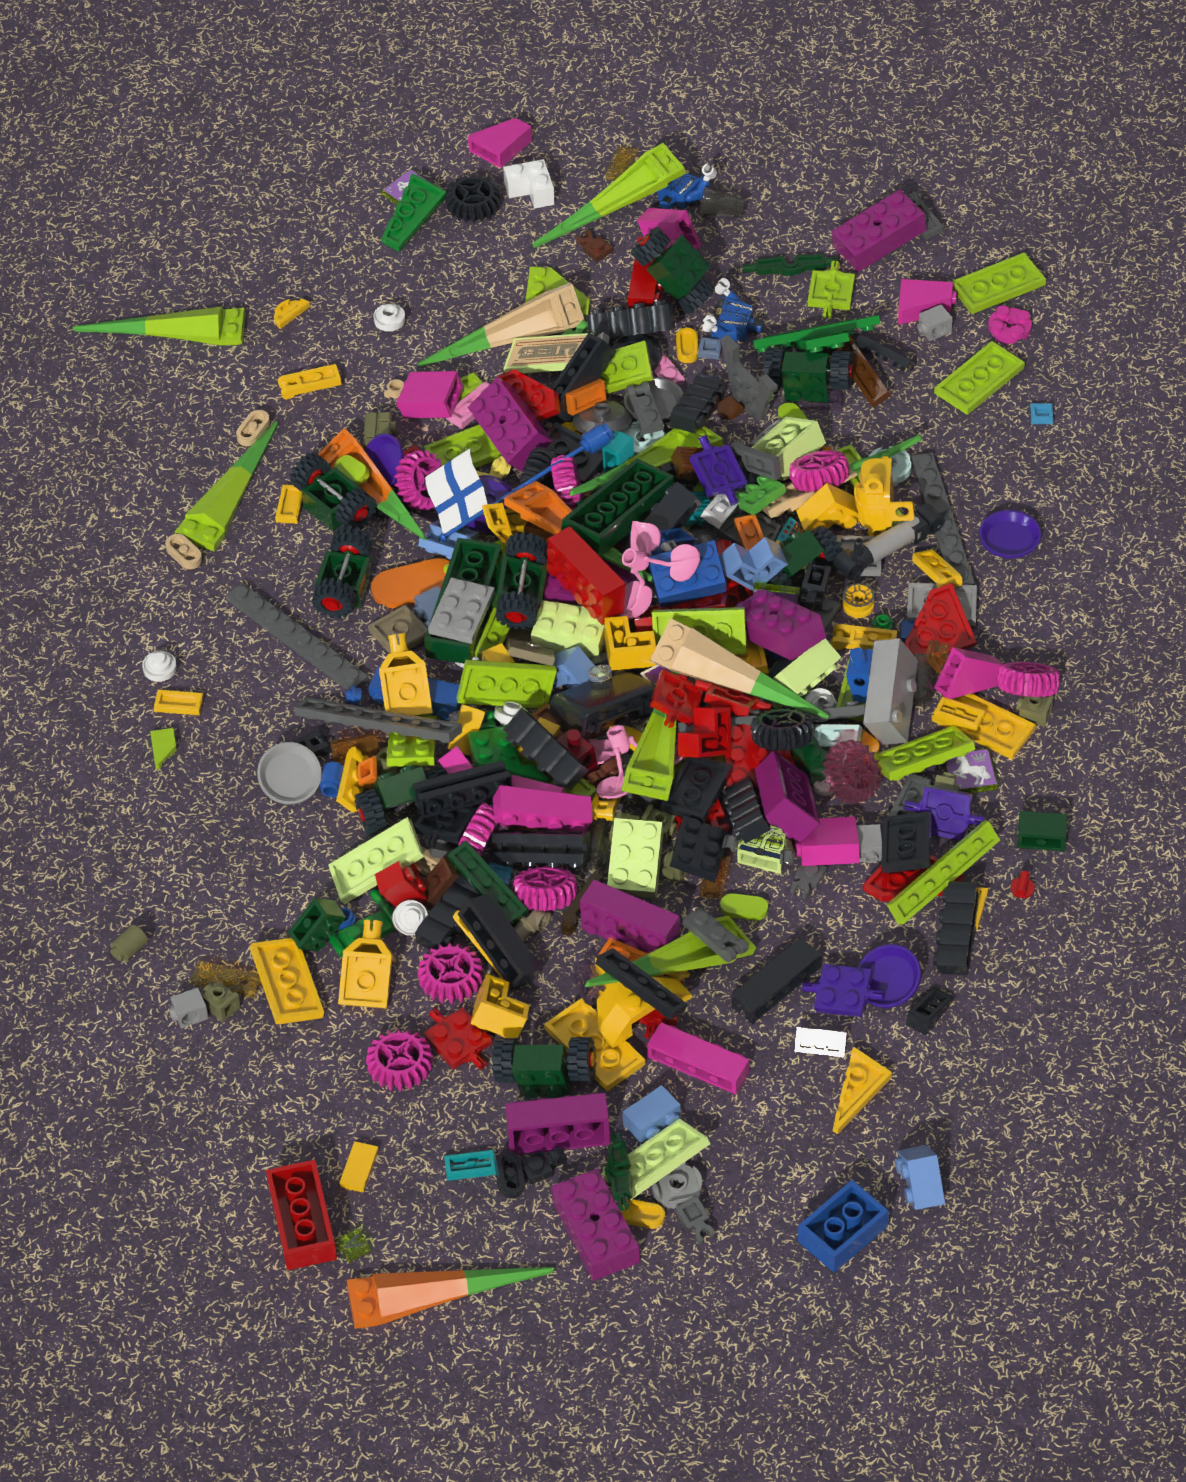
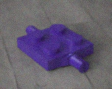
(718, 470)
(948, 810)
(843, 990)

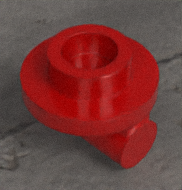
(1022, 886)

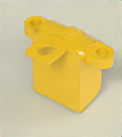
(876, 497)

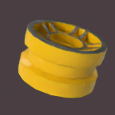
(858, 600)

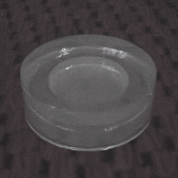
(600, 673)

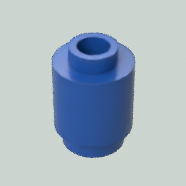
(331, 778)

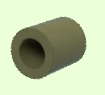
(128, 943)

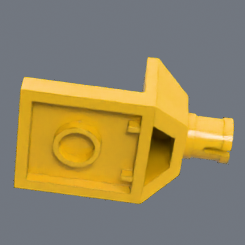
(404, 680)
(366, 970)

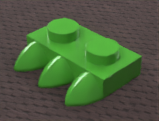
(760, 495)

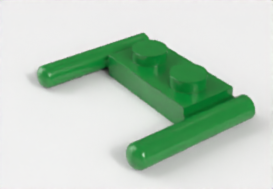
(351, 933)

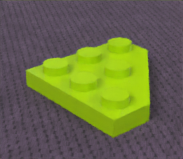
(544, 279)

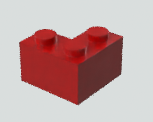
(710, 733)
(401, 883)

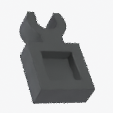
(808, 877)
(694, 1216)

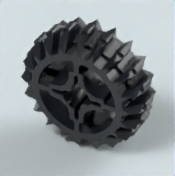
(473, 195)
(538, 461)
(782, 729)

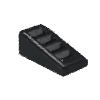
(923, 1022)

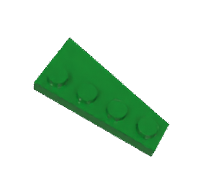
(415, 207)

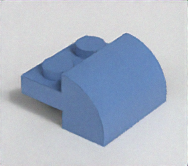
(436, 545)

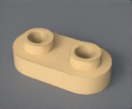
(249, 430)
(187, 554)

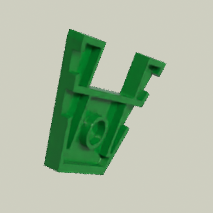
(492, 746)

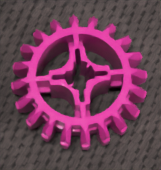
(819, 468)
(412, 478)
(565, 478)
(1028, 679)
(480, 829)
(545, 888)
(452, 980)
(401, 1067)

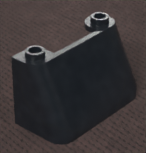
(600, 702)

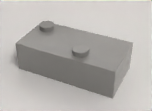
(890, 691)

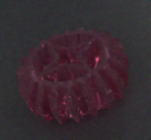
(857, 767)

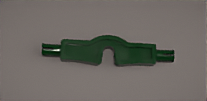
(778, 265)
(618, 1171)

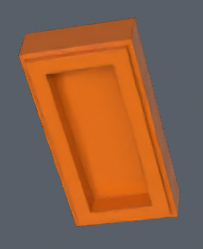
(585, 397)

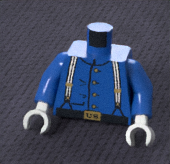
(685, 189)
(732, 316)

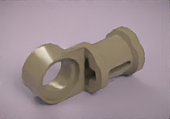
(532, 923)

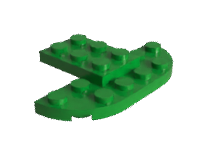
(817, 337)

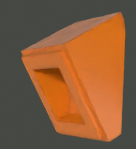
(367, 772)

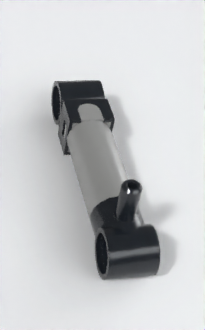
(854, 562)

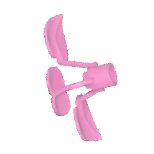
(644, 540)
(616, 744)

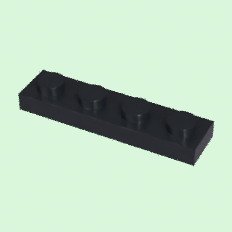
(641, 983)

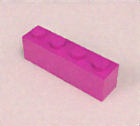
(542, 809)
(698, 1058)

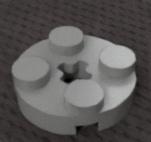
(673, 1197)

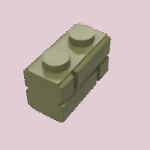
(377, 424)

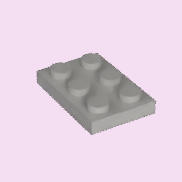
(918, 595)
(461, 610)

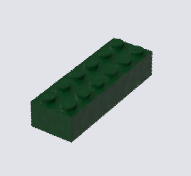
(611, 510)
(470, 562)

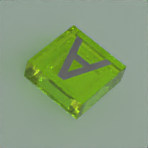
(353, 1245)

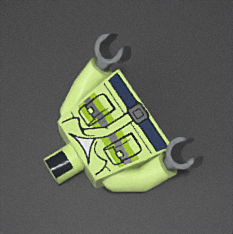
(765, 851)

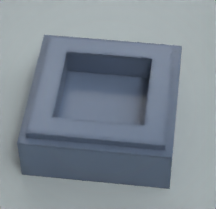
(709, 348)

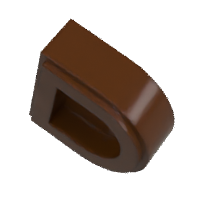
(729, 408)

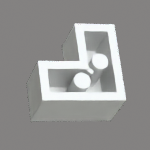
(532, 180)

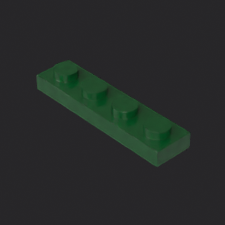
(486, 881)

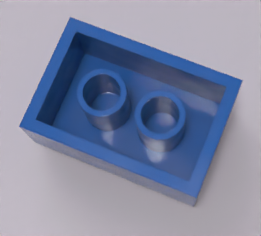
(705, 581)
(843, 1226)

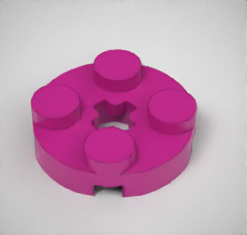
(1004, 315)

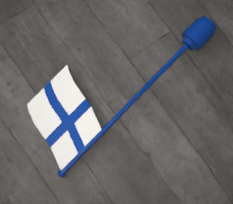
(460, 494)

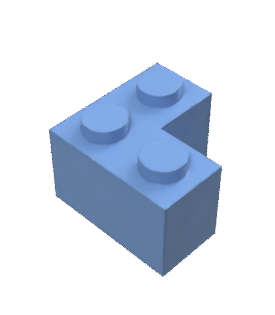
(755, 565)
(571, 667)
(922, 1173)

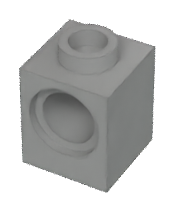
(934, 323)
(869, 843)
(188, 1008)

